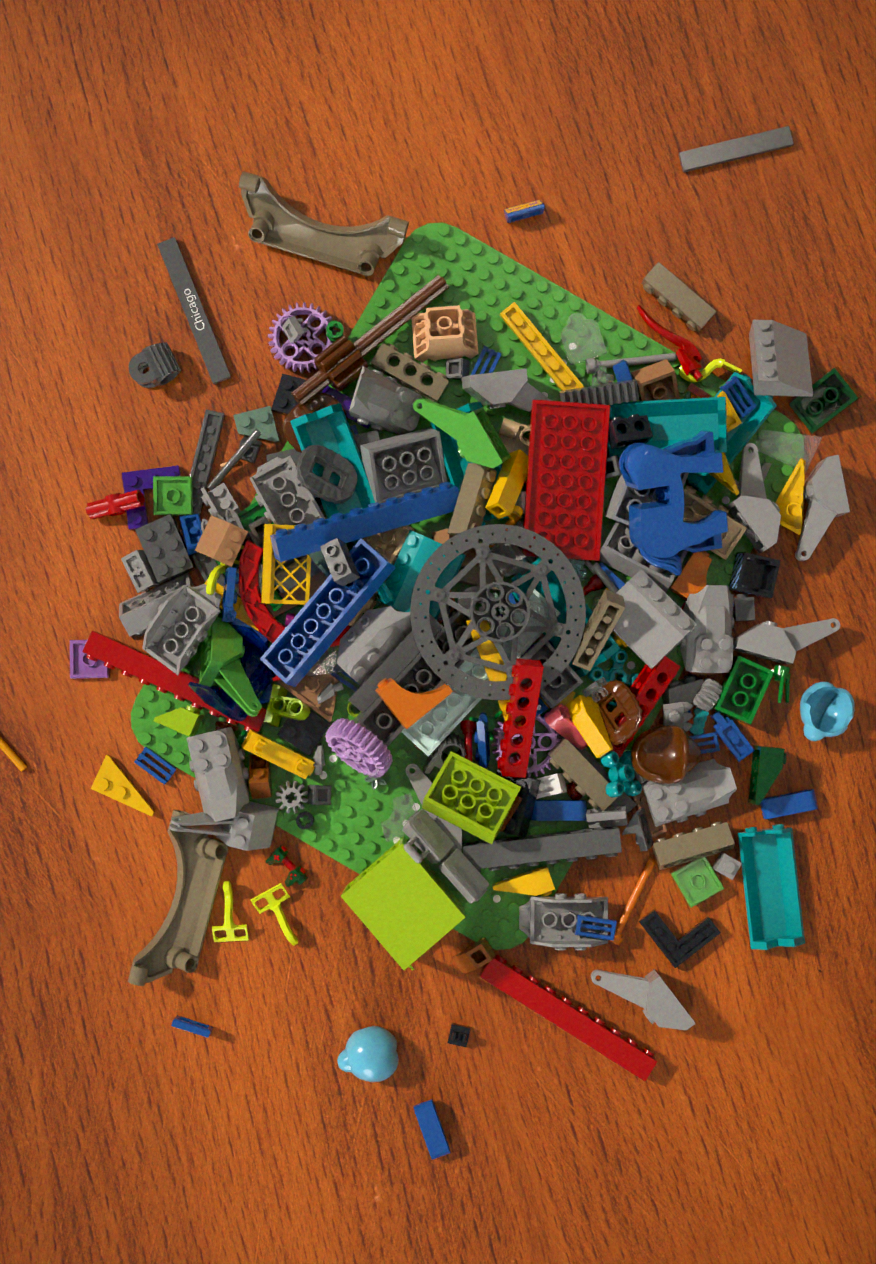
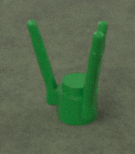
(782, 675)
(491, 723)

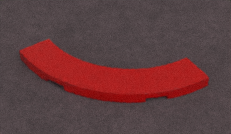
(251, 594)

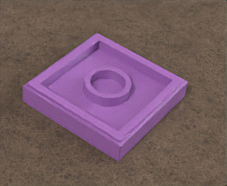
(83, 667)

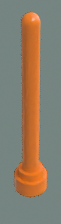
(632, 901)

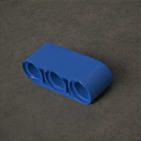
(789, 804)
(559, 810)
(432, 1129)

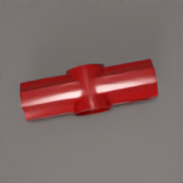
(115, 504)

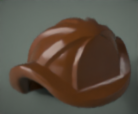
(664, 754)

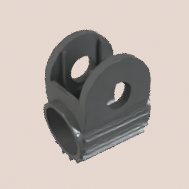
(161, 366)
(438, 758)

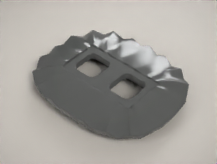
(332, 463)

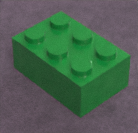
(743, 690)

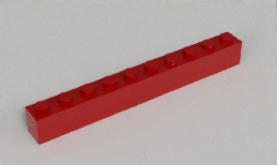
(152, 671)
(568, 1017)

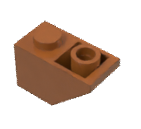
(259, 777)
(474, 956)

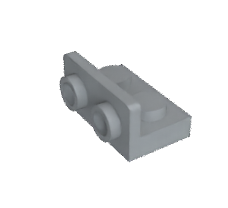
(219, 500)
(610, 817)

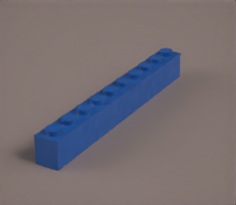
(365, 522)

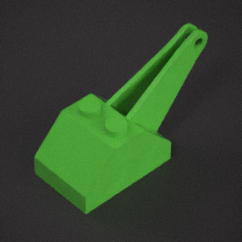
(473, 431)
(222, 665)

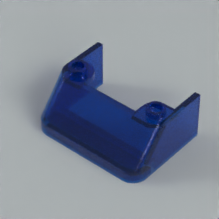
(257, 672)

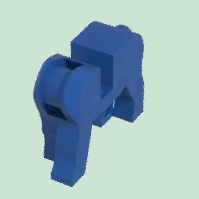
(659, 525)

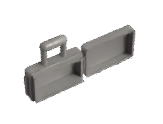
(436, 846)

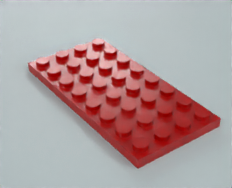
(567, 476)

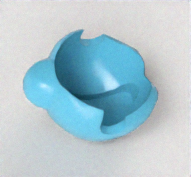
(825, 711)
(370, 1054)

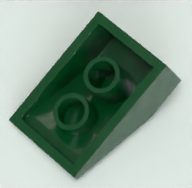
(830, 397)
(765, 768)

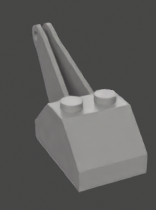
(502, 388)
(825, 500)
(752, 505)
(779, 643)
(421, 785)
(248, 831)
(649, 993)

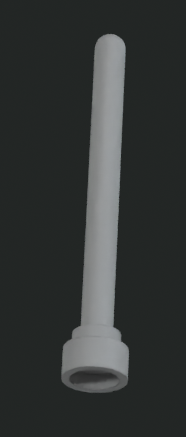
(592, 364)

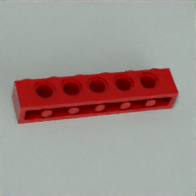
(655, 685)
(518, 765)

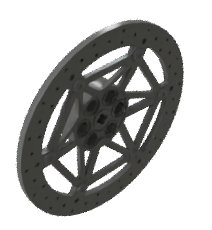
(484, 557)

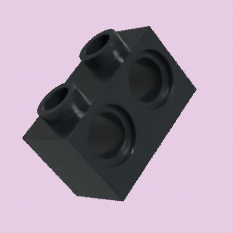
(629, 432)

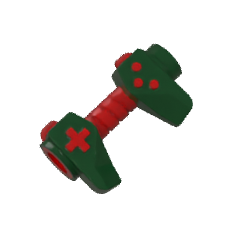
(296, 874)

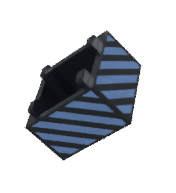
(754, 574)

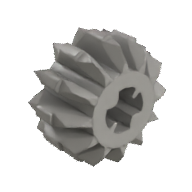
(707, 695)
(296, 802)

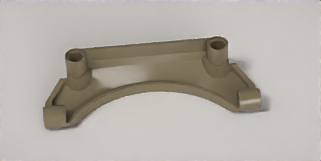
(289, 230)
(184, 929)

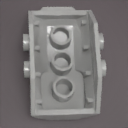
(384, 403)
(283, 494)
(181, 626)
(372, 641)
(711, 642)
(219, 773)
(701, 789)
(554, 919)

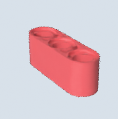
(561, 722)

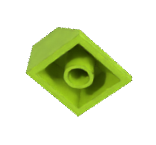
(183, 720)

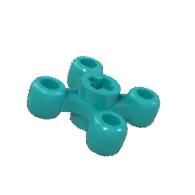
(617, 668)
(620, 774)

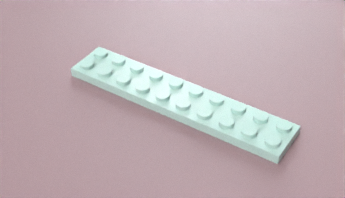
(444, 717)

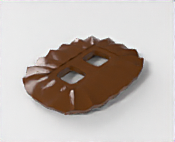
(317, 403)
(626, 704)

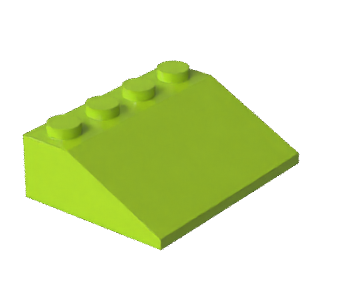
(470, 797)

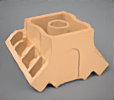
(444, 334)

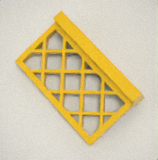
(269, 569)

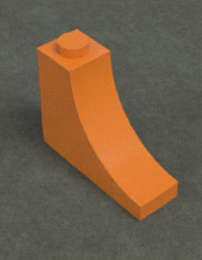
(693, 575)
(409, 705)

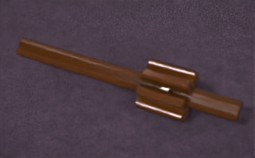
(343, 359)

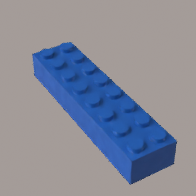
(326, 616)

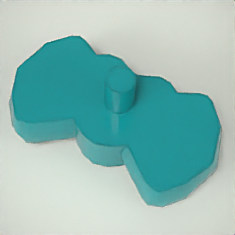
(699, 721)

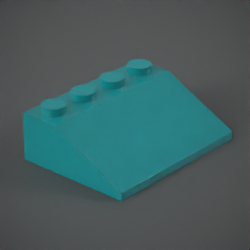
(408, 565)

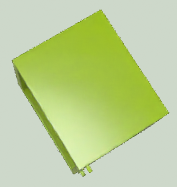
(403, 904)

